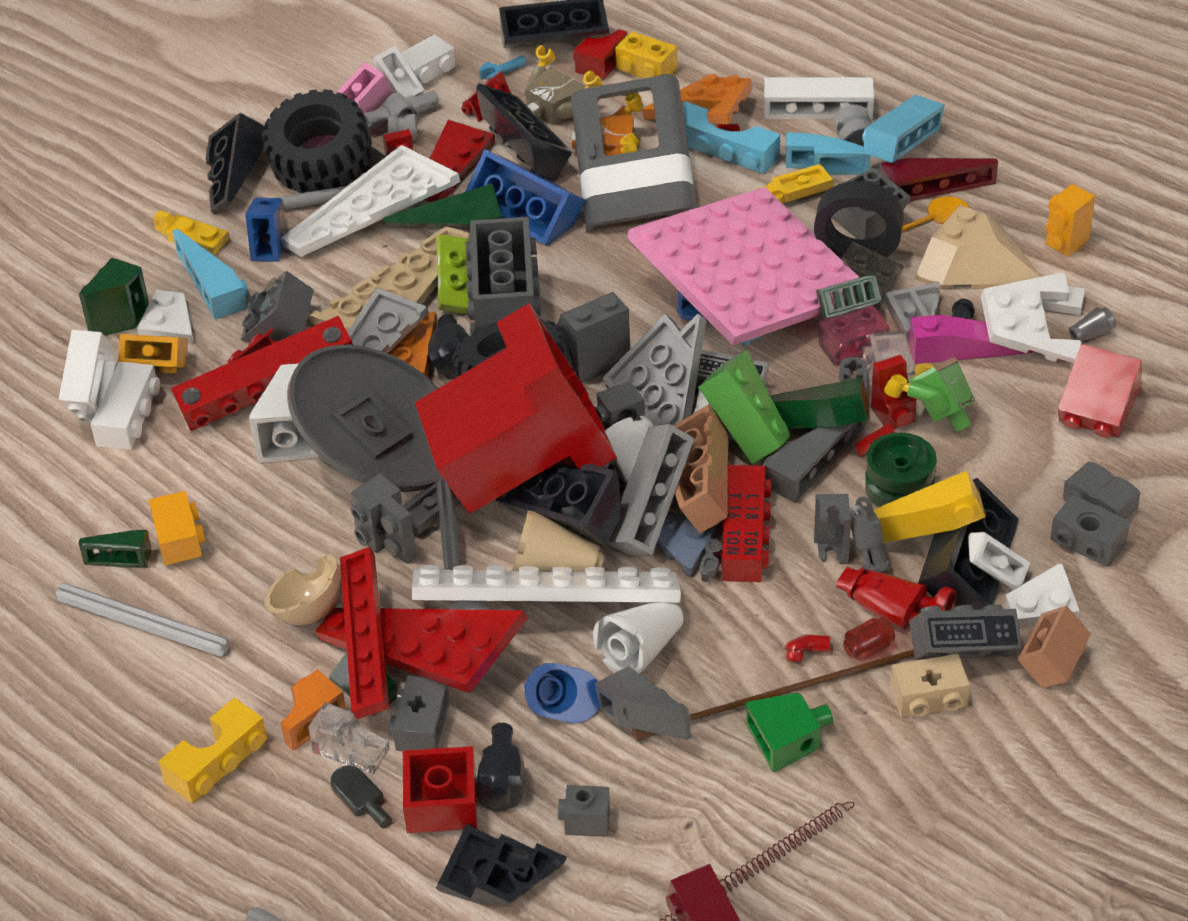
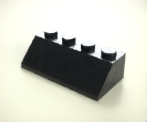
(552, 22)
(523, 131)
(949, 555)

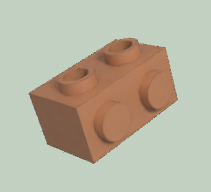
(1054, 647)

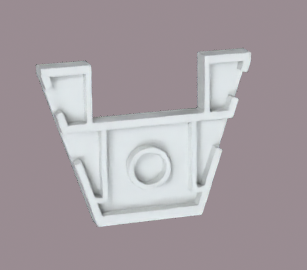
(1018, 319)

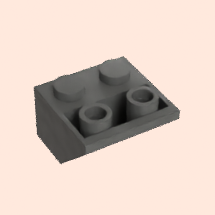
(864, 222)
(279, 306)

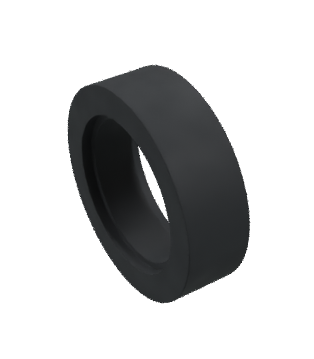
(862, 195)

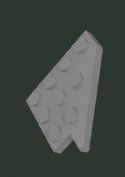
(664, 369)

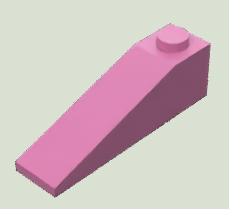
(365, 87)

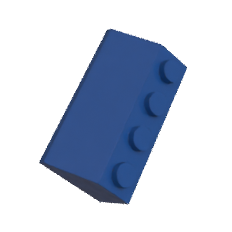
(527, 194)

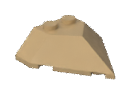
(974, 253)

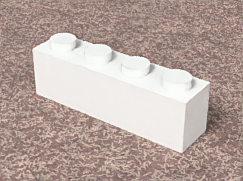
(815, 96)

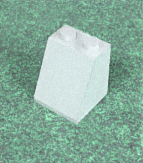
(272, 424)

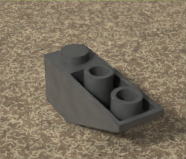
(640, 705)

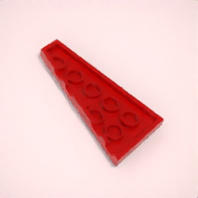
(438, 643)

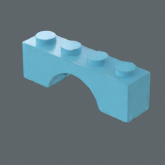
(749, 148)

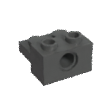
(381, 518)

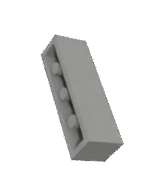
(650, 489)

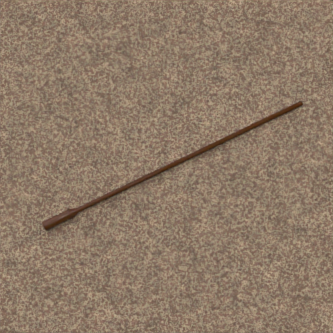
(640, 734)

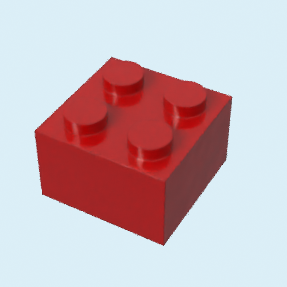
(439, 789)

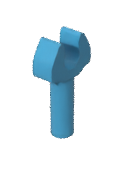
(489, 69)

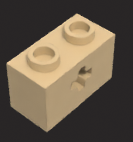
(929, 685)

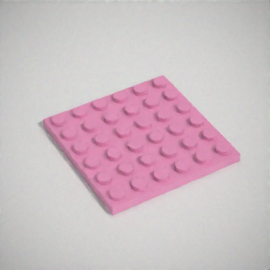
(743, 263)

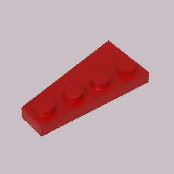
(459, 150)

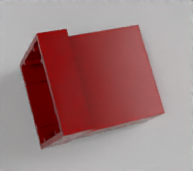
(512, 416)

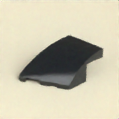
(495, 869)

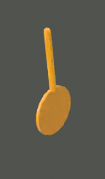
(938, 211)

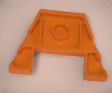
(714, 93)

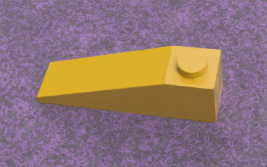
(932, 509)

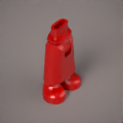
(892, 596)

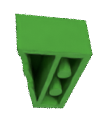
(745, 407)

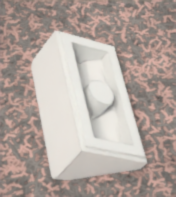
(997, 560)

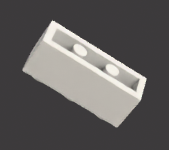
(125, 405)

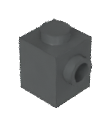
(585, 810)

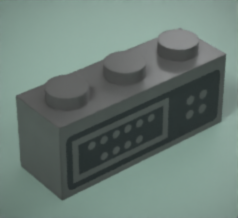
(965, 632)

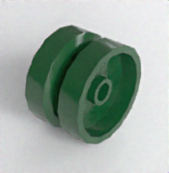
(898, 467)

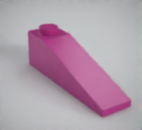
(944, 337)

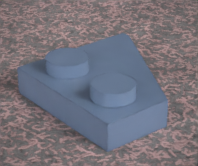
(683, 542)

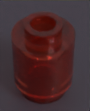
(868, 638)

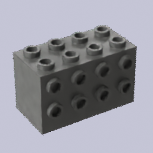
(500, 270)

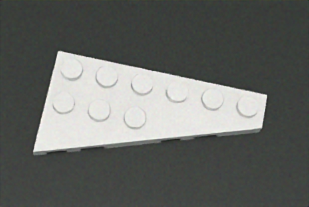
(383, 190)

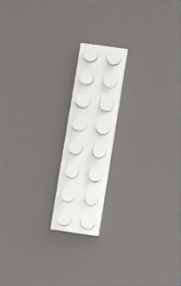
(553, 585)

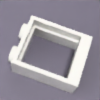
(87, 373)

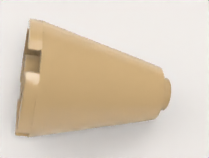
(552, 545)

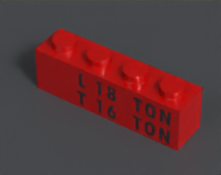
(743, 528)

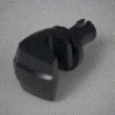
(443, 344)
(501, 771)

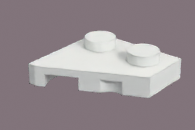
(166, 316)
(1041, 595)

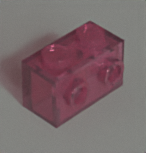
(849, 333)

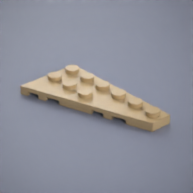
(410, 278)

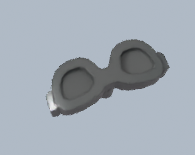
(710, 564)

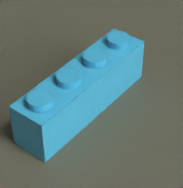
(903, 128)

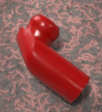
(813, 643)

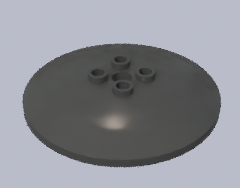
(355, 386)

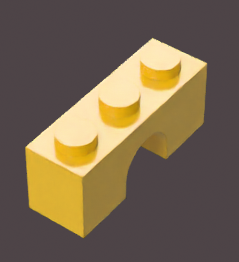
(195, 770)

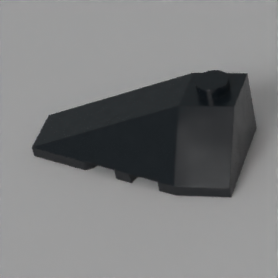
(232, 155)
(575, 498)

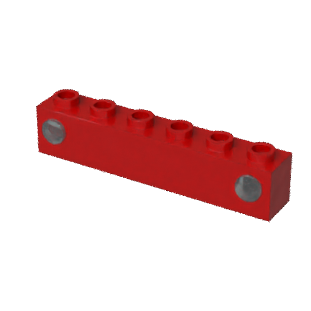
(245, 379)

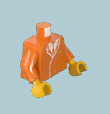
(619, 128)

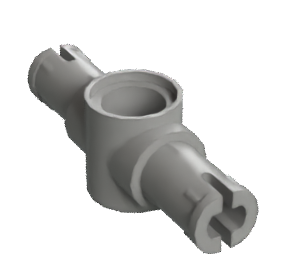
(400, 106)

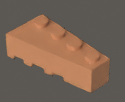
(705, 475)

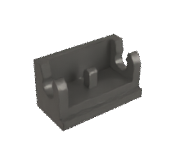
(832, 525)

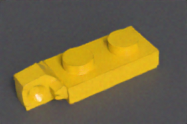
(800, 183)
(205, 235)

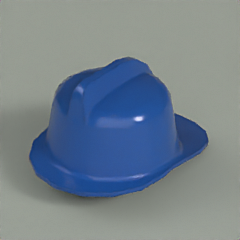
(562, 693)

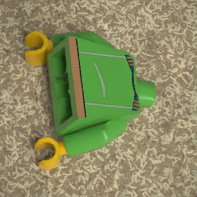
(940, 389)

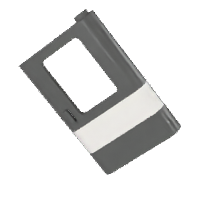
(639, 181)

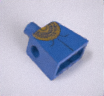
(264, 219)

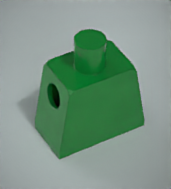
(786, 728)

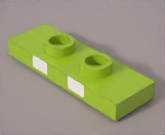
(452, 274)

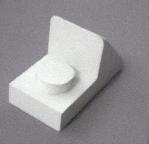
(398, 73)

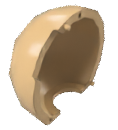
(304, 597)

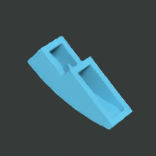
(834, 154)

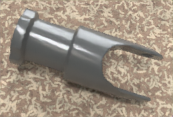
(869, 536)

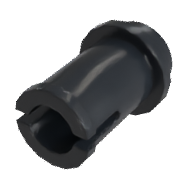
(963, 309)

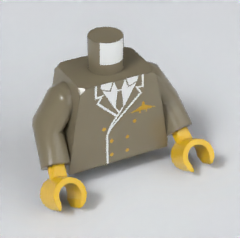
(551, 91)

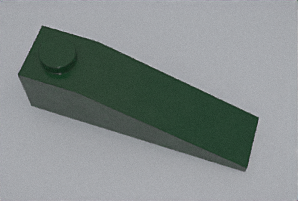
(451, 211)
(824, 405)

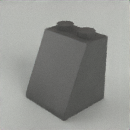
(596, 335)

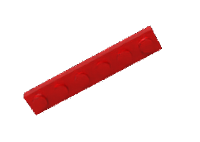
(363, 633)

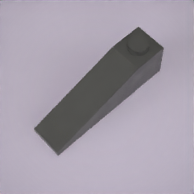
(804, 460)

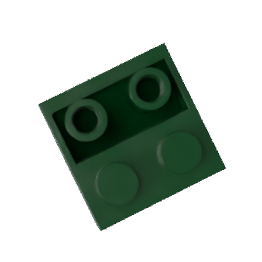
(114, 298)

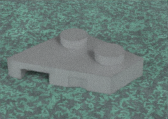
(912, 302)

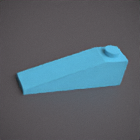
(213, 278)

